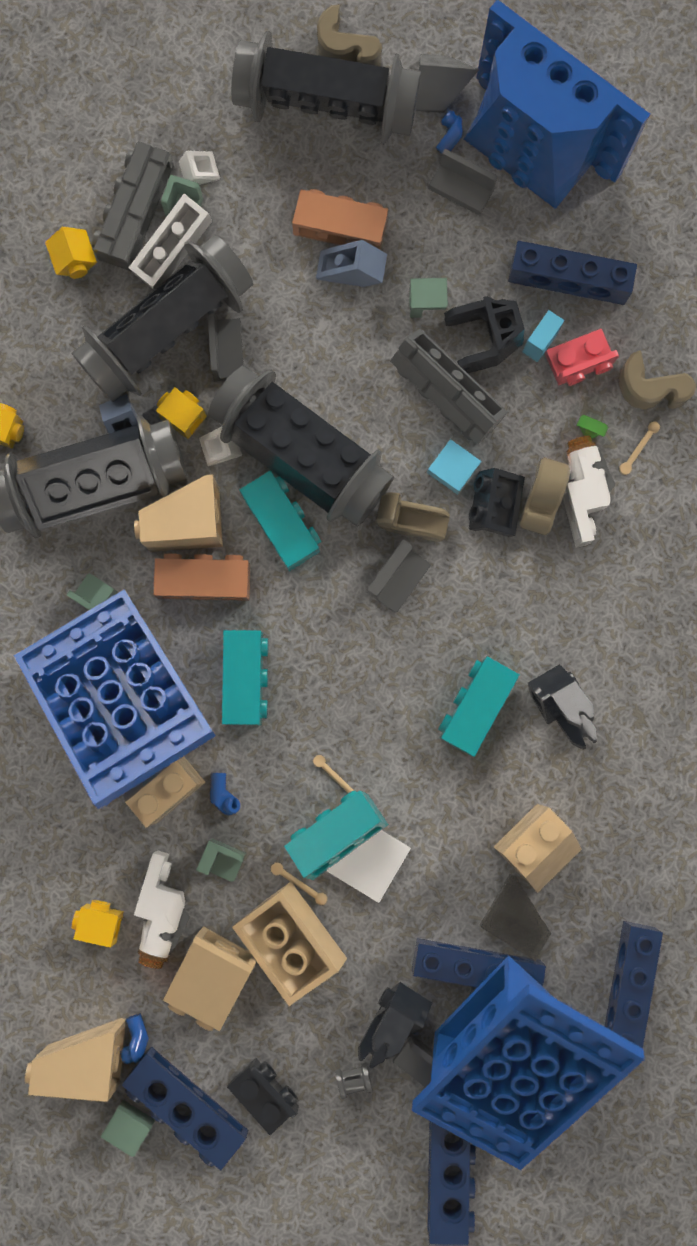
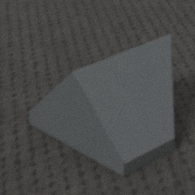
(441, 81)

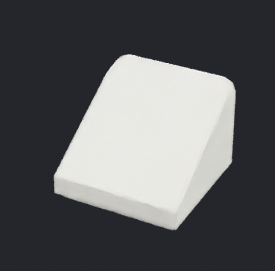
(199, 167)
(217, 451)

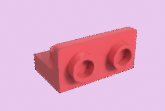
(580, 357)

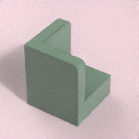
(176, 188)
(427, 295)
(92, 592)
(221, 860)
(128, 1128)

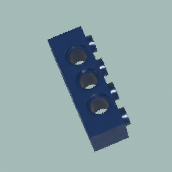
(572, 273)
(465, 964)
(633, 981)
(181, 1090)
(444, 1224)

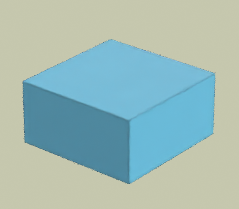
(543, 336)
(454, 466)

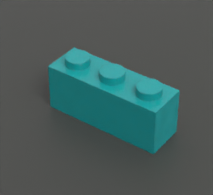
(281, 520)
(244, 677)
(478, 705)
(335, 834)

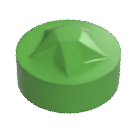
(592, 427)

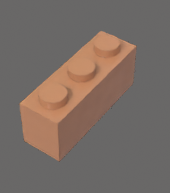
(338, 219)
(202, 578)

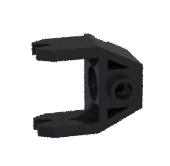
(503, 325)
(563, 700)
(399, 1017)

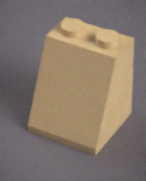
(183, 518)
(163, 792)
(539, 846)
(209, 979)
(80, 1065)

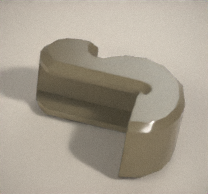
(345, 46)
(649, 392)
(545, 496)
(412, 518)

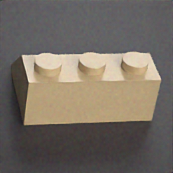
(290, 944)

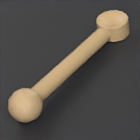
(625, 468)
(319, 761)
(277, 869)

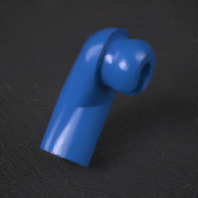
(454, 131)
(220, 797)
(138, 1042)

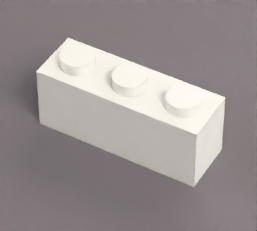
(166, 246)

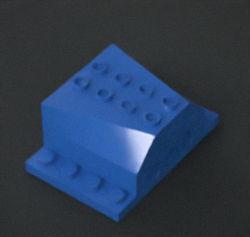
(548, 111)
(113, 698)
(519, 1067)

